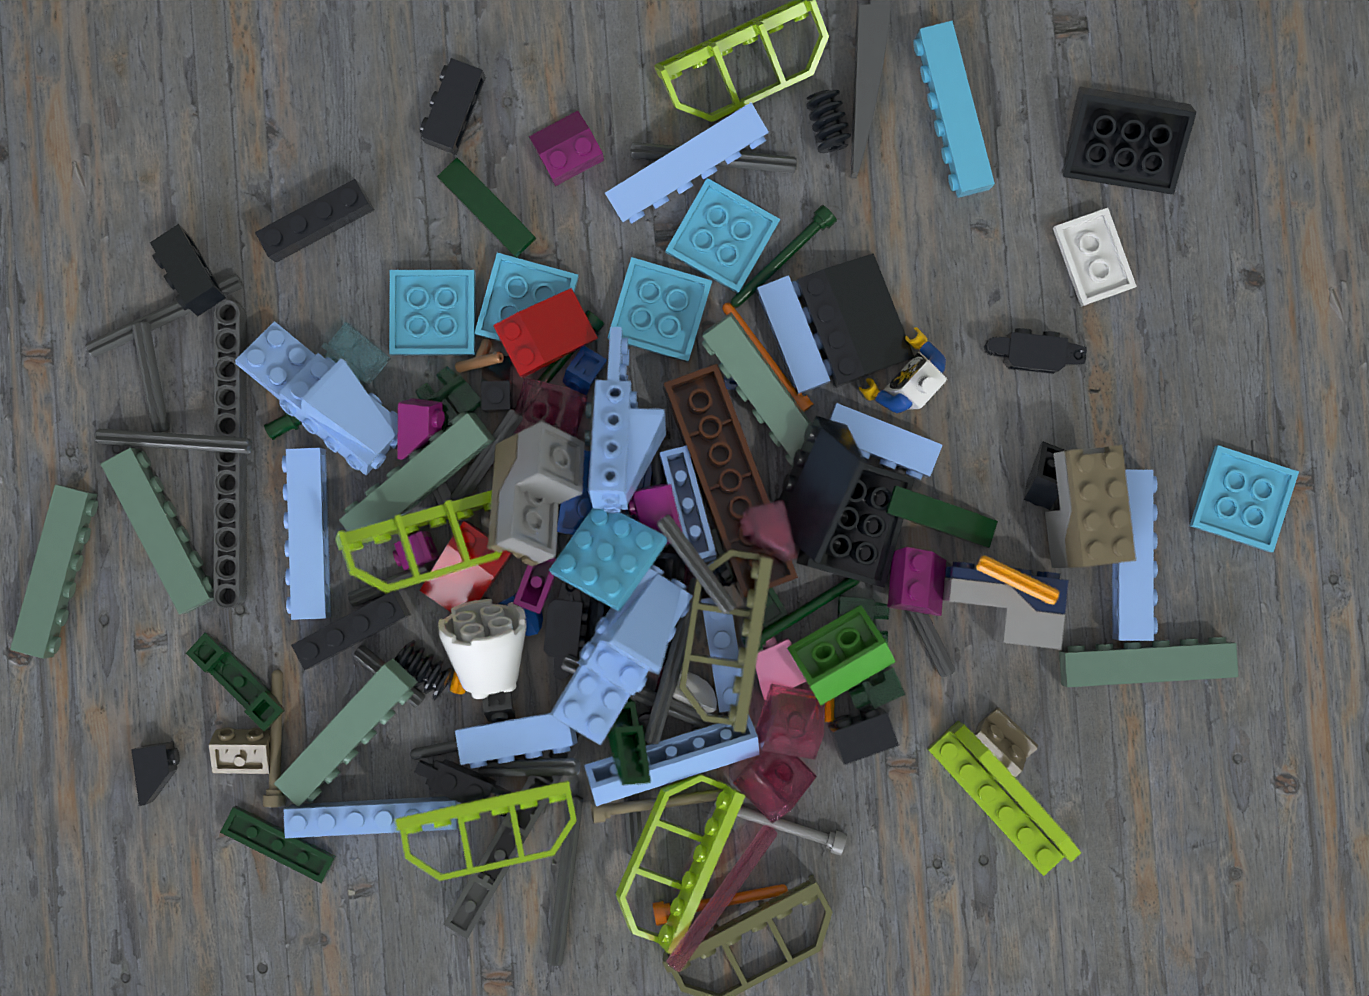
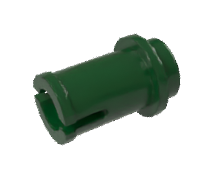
(281, 425)

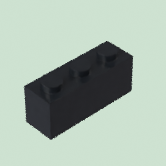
(452, 106)
(186, 271)

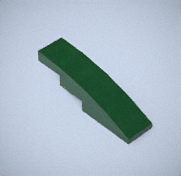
(486, 207)
(941, 516)
(629, 747)

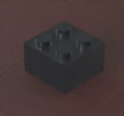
(862, 734)

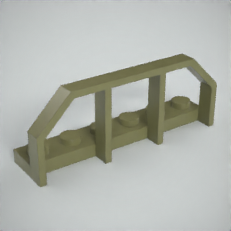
(746, 656)
(756, 920)

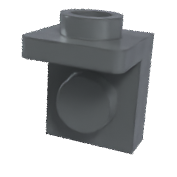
(498, 707)

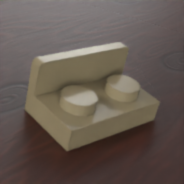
(1005, 740)
(240, 751)

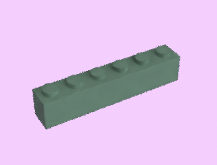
(757, 383)
(422, 474)
(159, 530)
(54, 572)
(1148, 663)
(346, 732)

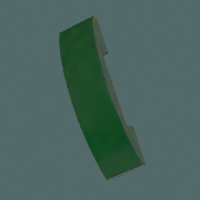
(237, 680)

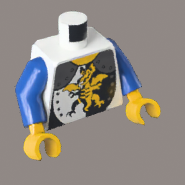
(915, 382)

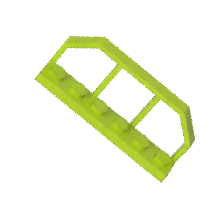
(745, 33)
(410, 524)
(997, 804)
(471, 811)
(704, 860)

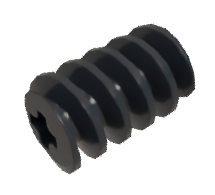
(827, 121)
(424, 669)

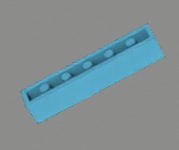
(954, 109)

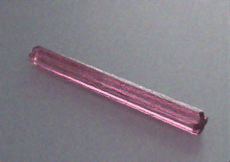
(721, 898)

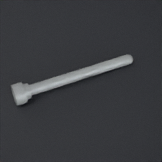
(832, 841)

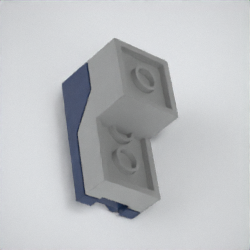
(1019, 615)

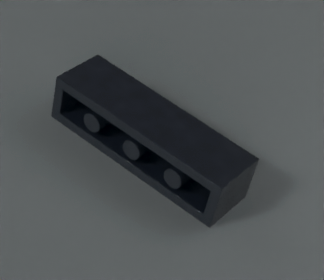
(314, 221)
(350, 630)

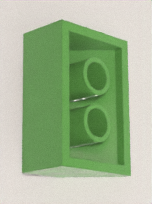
(841, 654)

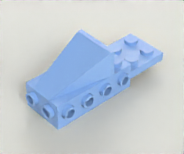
(323, 398)
(622, 434)
(622, 654)

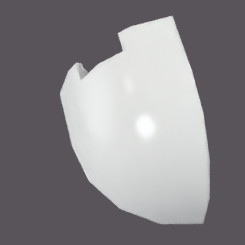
(700, 689)

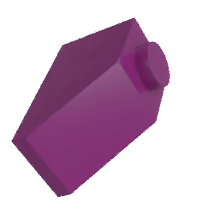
(417, 424)
(422, 548)
(535, 586)

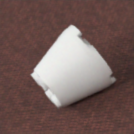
(485, 645)

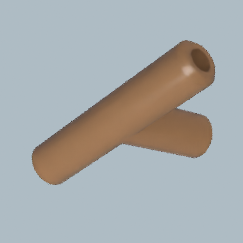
(481, 359)

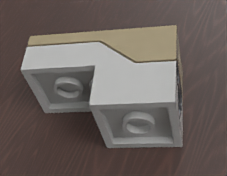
(529, 481)
(1093, 511)

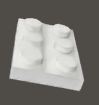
(1094, 257)

